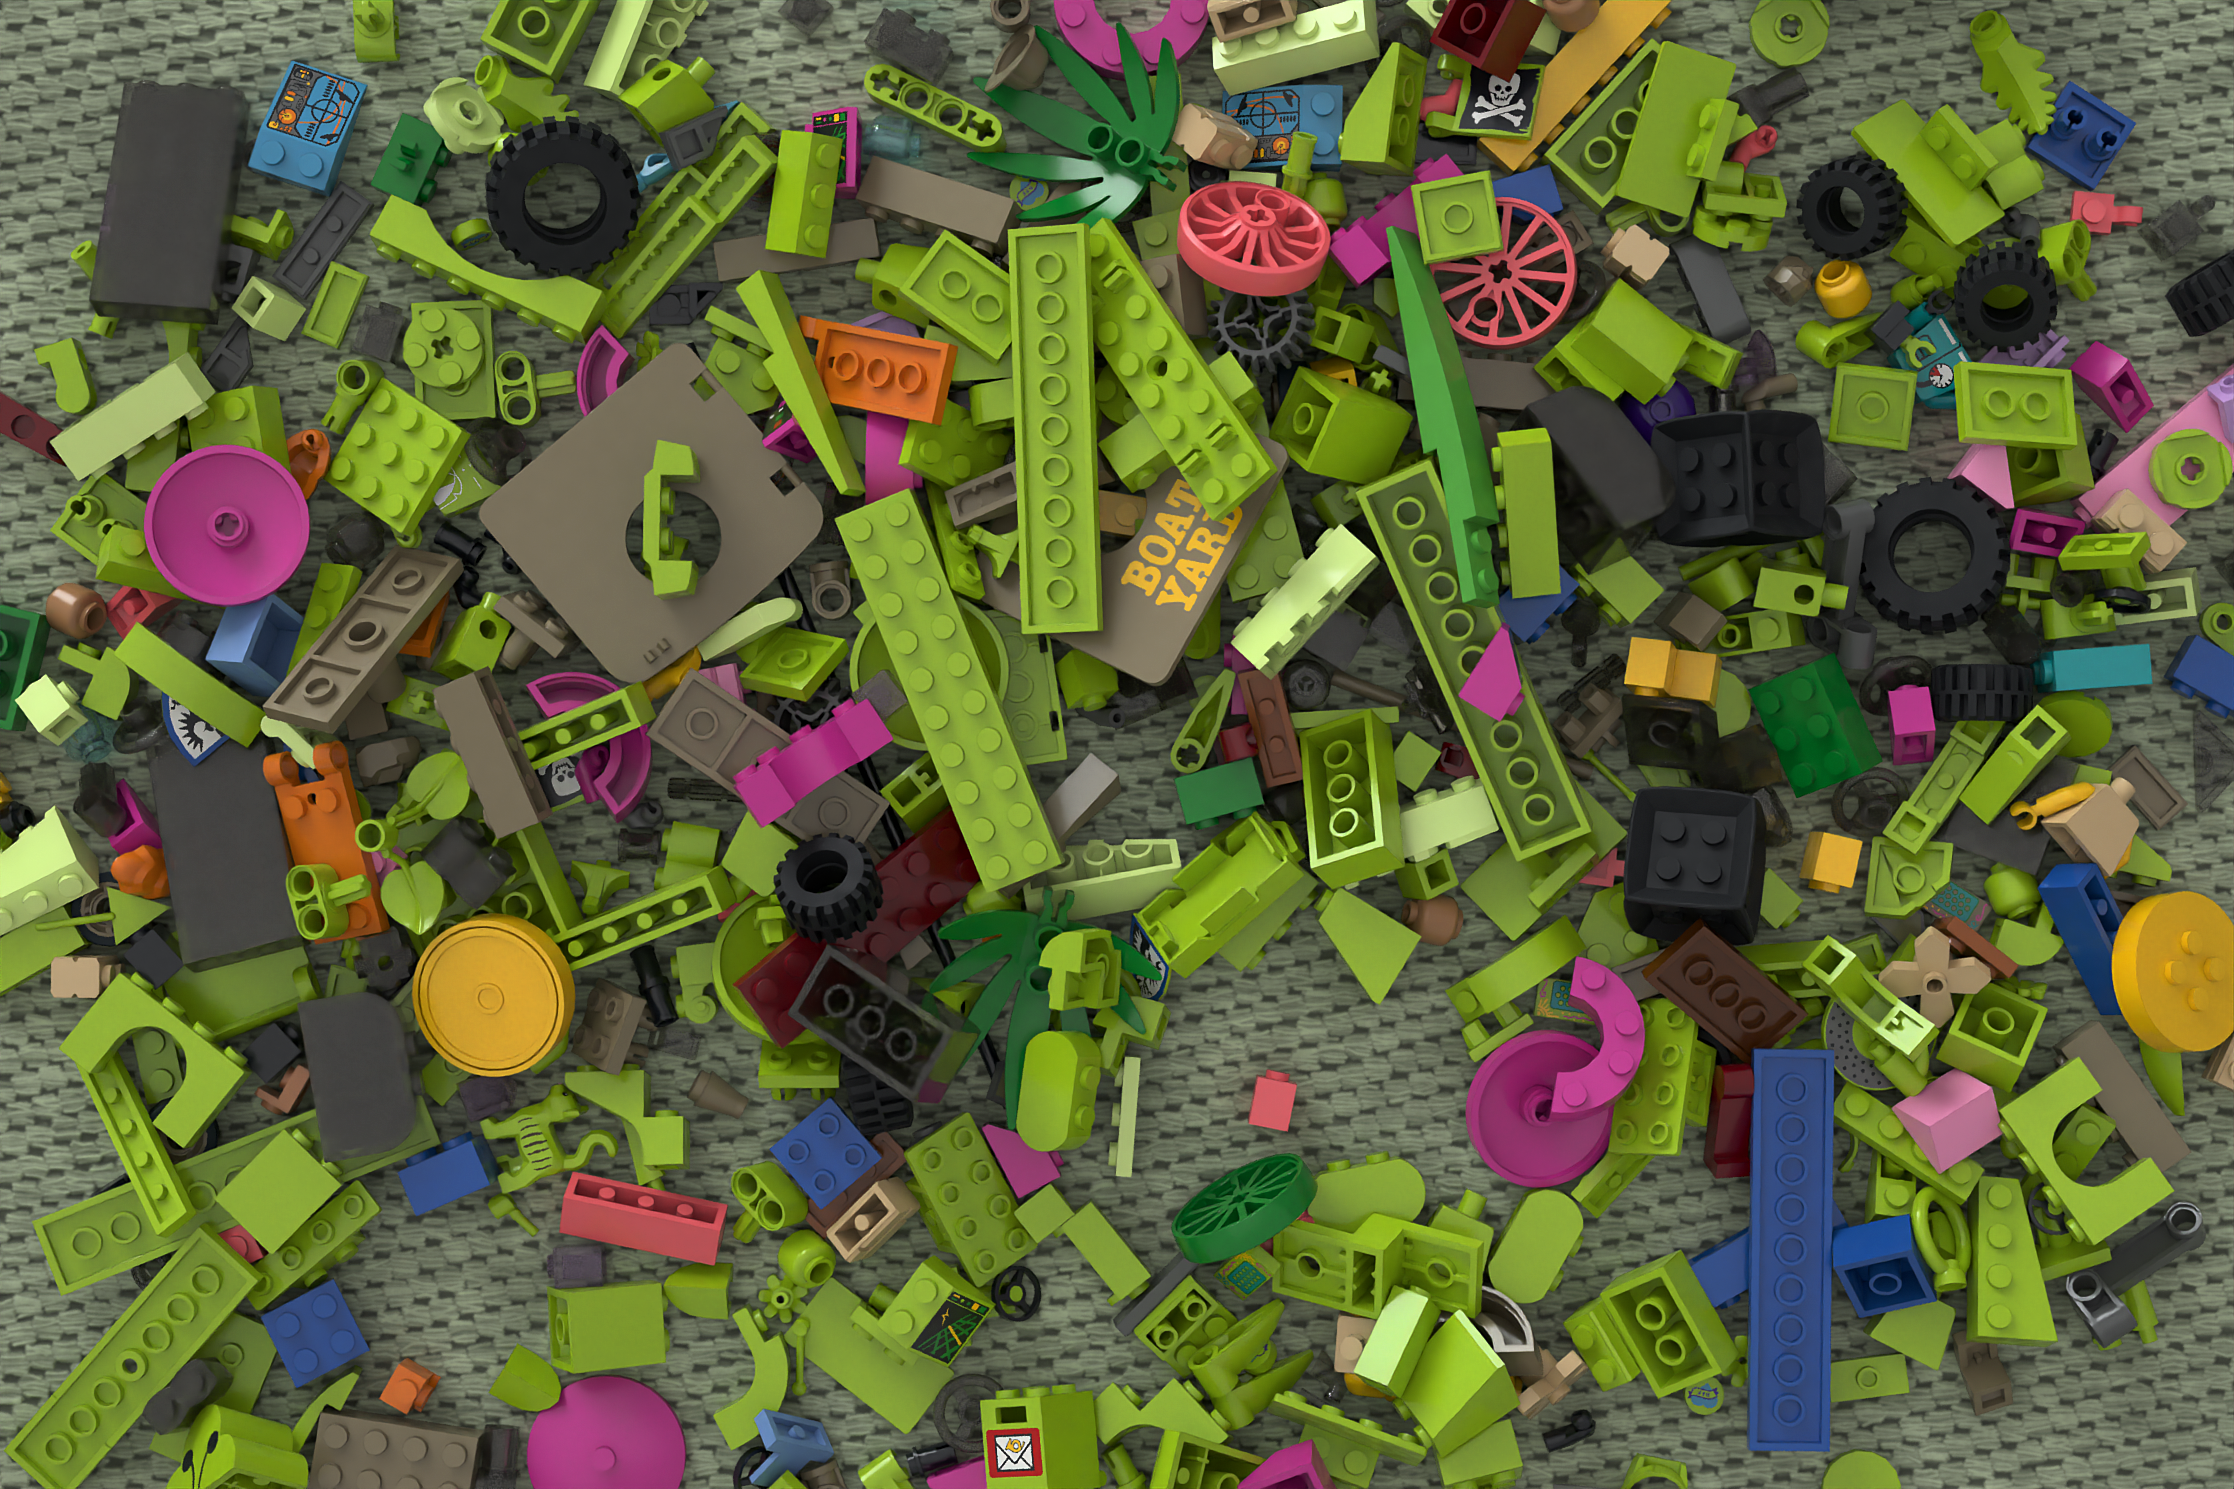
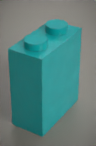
(2092, 668)

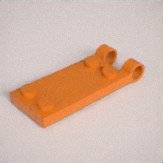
(882, 369)
(327, 828)

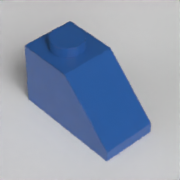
(1531, 186)

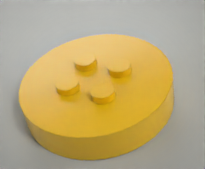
(2176, 972)
(493, 994)

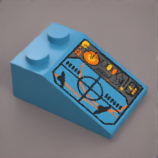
(1277, 112)
(308, 128)

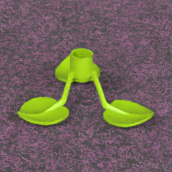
(417, 892)

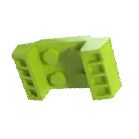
(671, 464)

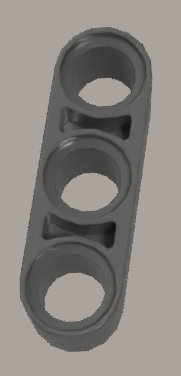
(1712, 289)

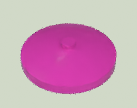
(227, 525)
(1512, 1108)
(607, 1437)

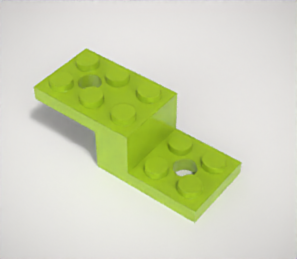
(1364, 1266)

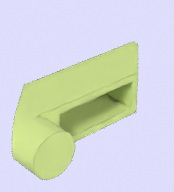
(750, 626)

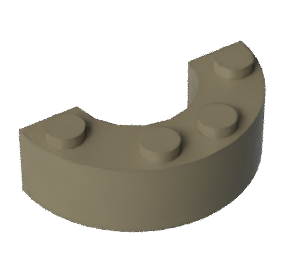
(1506, 1332)

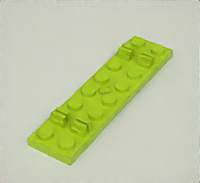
(1186, 404)
(157, 1332)

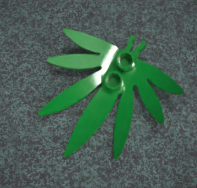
(1122, 153)
(1024, 938)

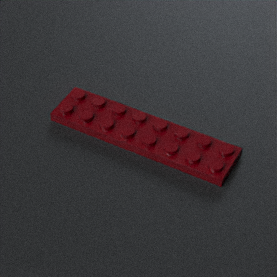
(918, 886)

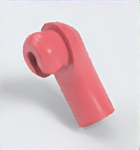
(1754, 145)

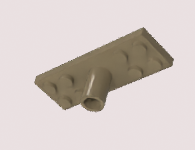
(362, 642)
(726, 736)

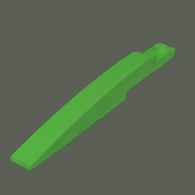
(1447, 418)

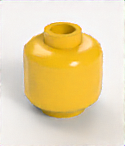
(1842, 289)

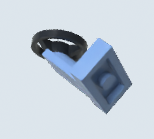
(788, 1446)

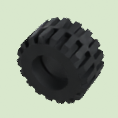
(1823, 211)
(2205, 297)
(2009, 325)
(1981, 692)
(836, 911)
(873, 1102)

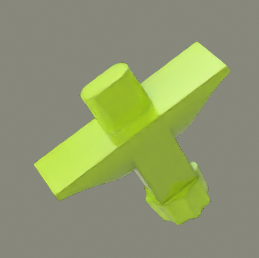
(996, 547)
(598, 883)

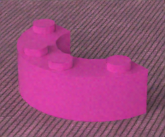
(1099, 45)
(1363, 247)
(601, 369)
(883, 450)
(630, 753)
(810, 760)
(1622, 1039)

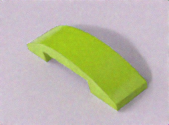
(190, 685)
(1943, 784)
(333, 1394)

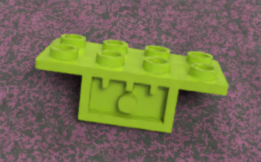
(1679, 130)
(1939, 167)
(1525, 890)
(1668, 1087)
(966, 1200)
(866, 1359)
(1344, 1445)

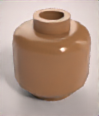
(1571, 14)
(75, 610)
(1434, 919)

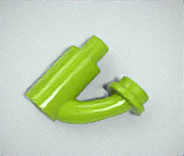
(1905, 1075)
(2141, 1307)

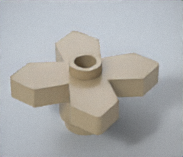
(1935, 976)
(1552, 1385)

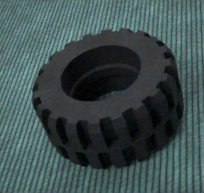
(566, 247)
(1964, 600)

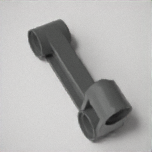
(1837, 629)
(2131, 1263)

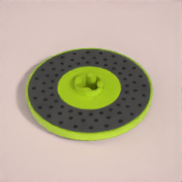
(1852, 1042)

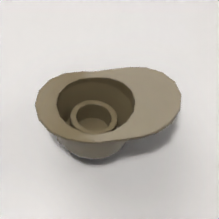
(1020, 62)

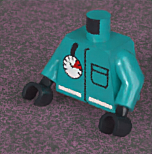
(1936, 376)

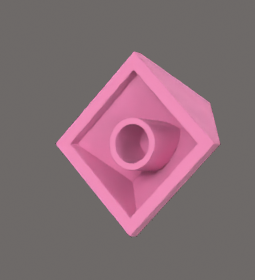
(1988, 472)
(1951, 1118)

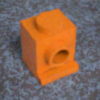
(409, 1387)

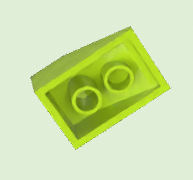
(1385, 120)

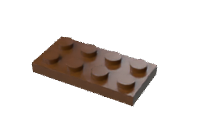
(1724, 991)

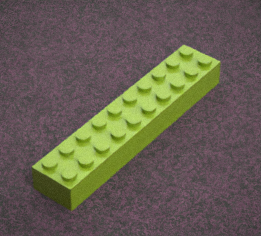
(949, 690)
(1519, 754)

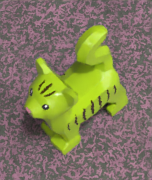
(538, 1143)

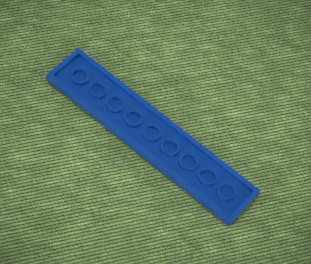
(1790, 1250)

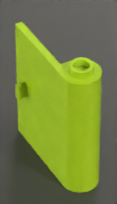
(245, 992)

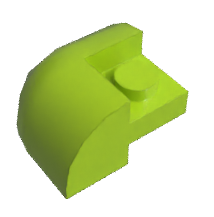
(1083, 969)

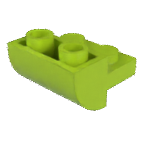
(1184, 1323)

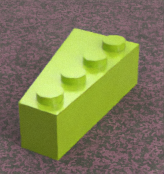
(2004, 1277)

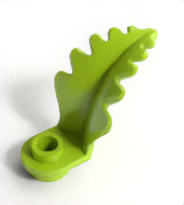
(2013, 73)
(519, 97)

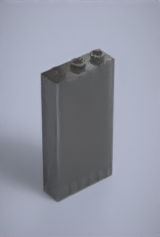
(170, 203)
(224, 853)

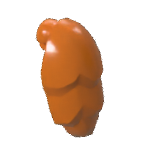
(309, 459)
(142, 873)

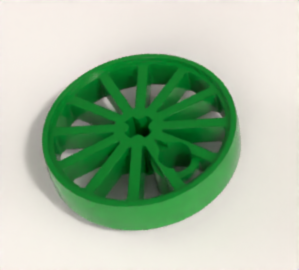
(1244, 1208)

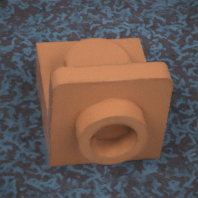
(294, 1085)

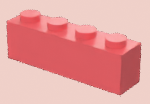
(643, 1218)

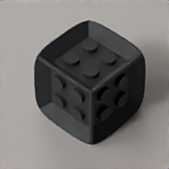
(1742, 478)
(1694, 859)

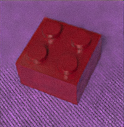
(1489, 33)

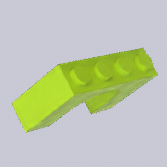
(211, 1071)
(2031, 1124)

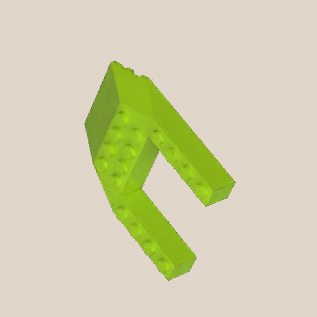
(539, 887)

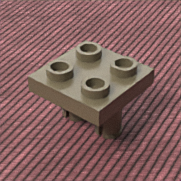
(534, 628)
(610, 1027)

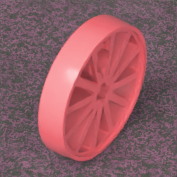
(1255, 227)
(1515, 267)

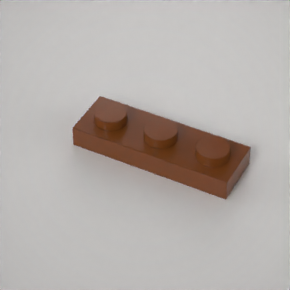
(1272, 726)
(891, 1161)

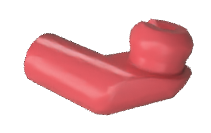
(1442, 103)

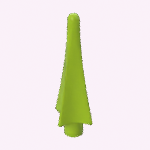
(643, 1174)

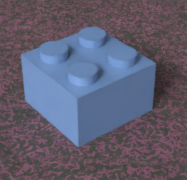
(256, 644)

